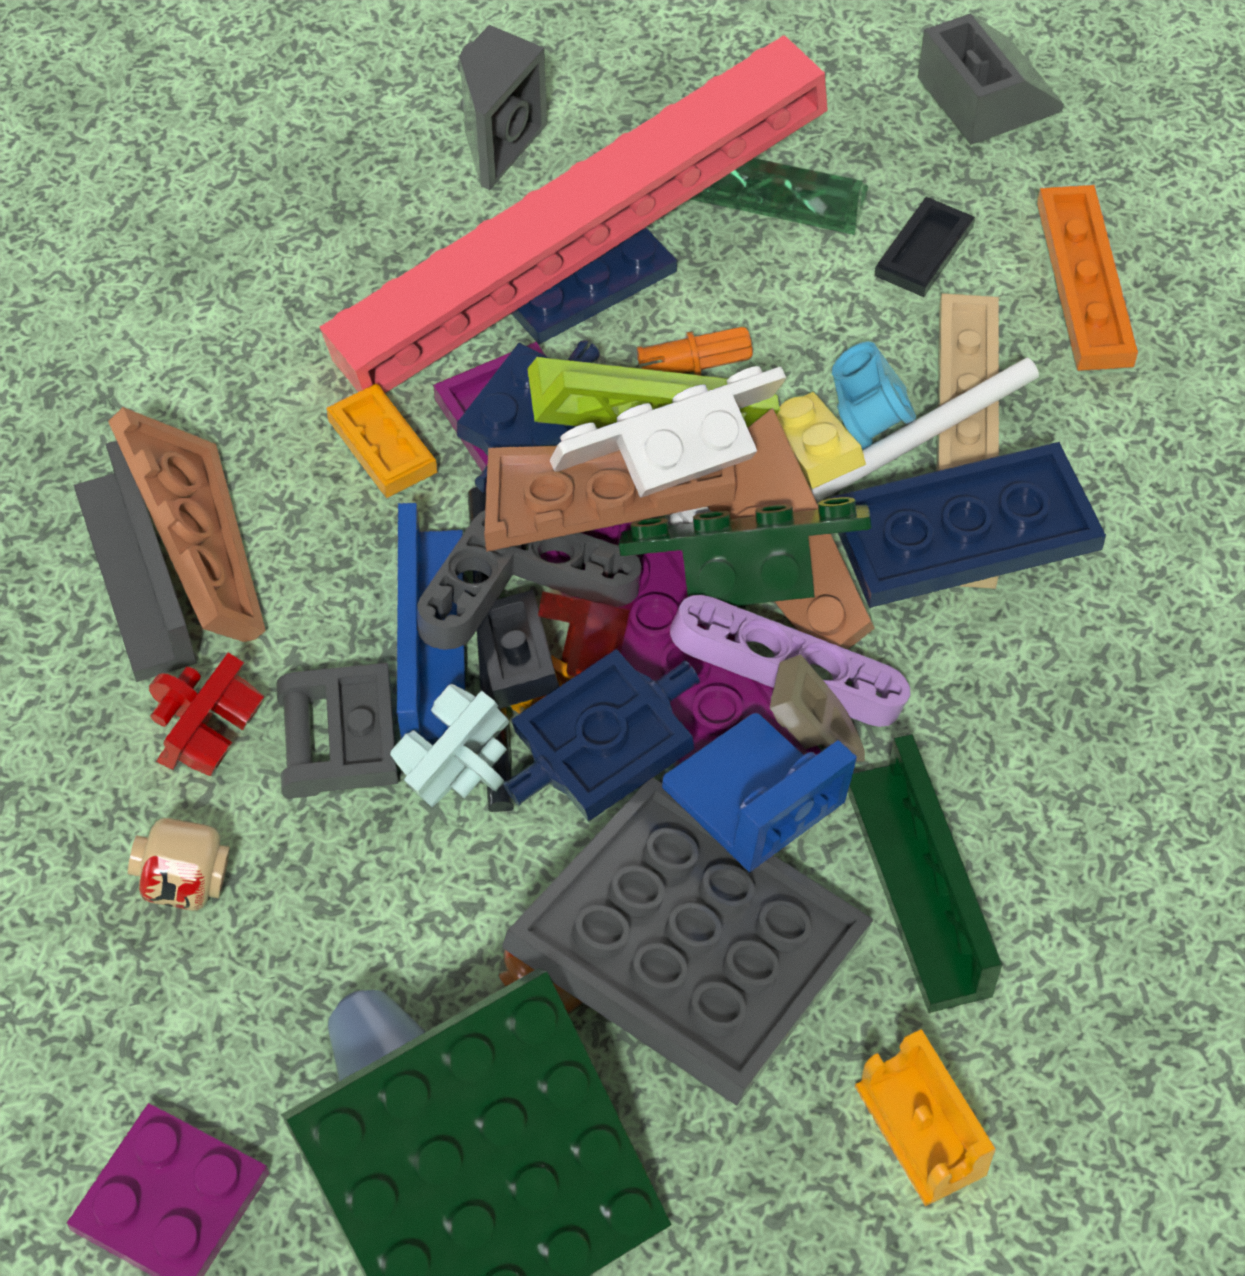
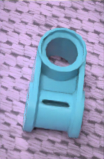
(869, 393)

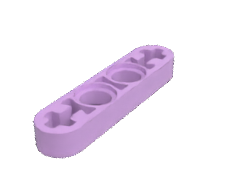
(785, 642)

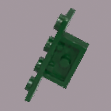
(748, 556)

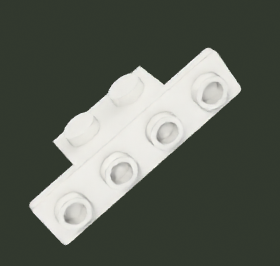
(680, 440)

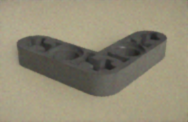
(499, 565)

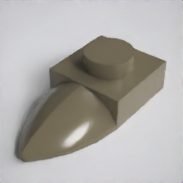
(811, 708)

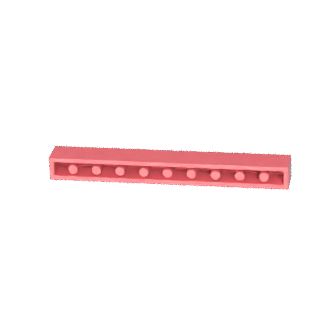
(576, 217)

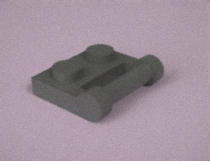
(357, 729)

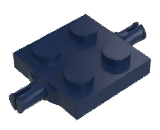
(504, 408)
(603, 734)

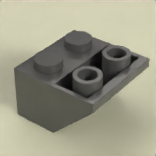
(982, 79)

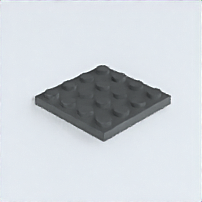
(687, 942)

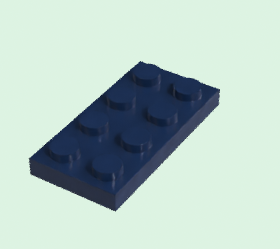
(970, 524)

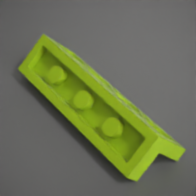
(598, 393)

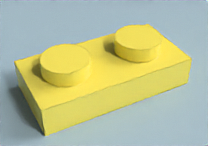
(819, 440)

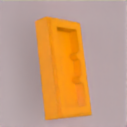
(381, 440)

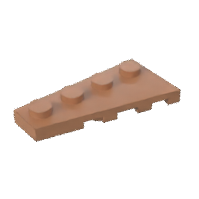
(777, 478)
(536, 504)
(196, 520)

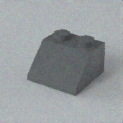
(501, 99)

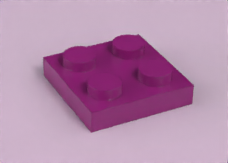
(168, 1197)

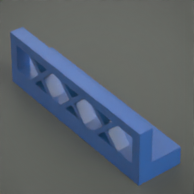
(421, 669)

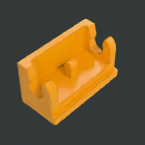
(925, 1119)

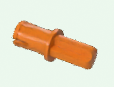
(698, 352)

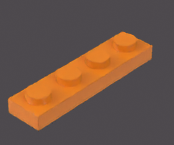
(1086, 278)

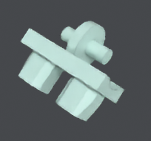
(461, 754)

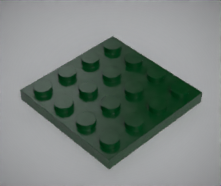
(480, 1149)

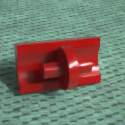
(191, 738)

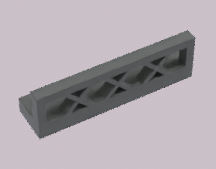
(134, 571)

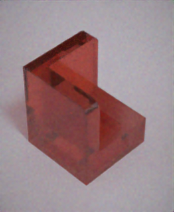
(592, 629)

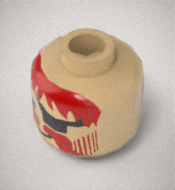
(179, 864)

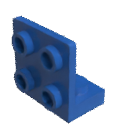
(759, 789)

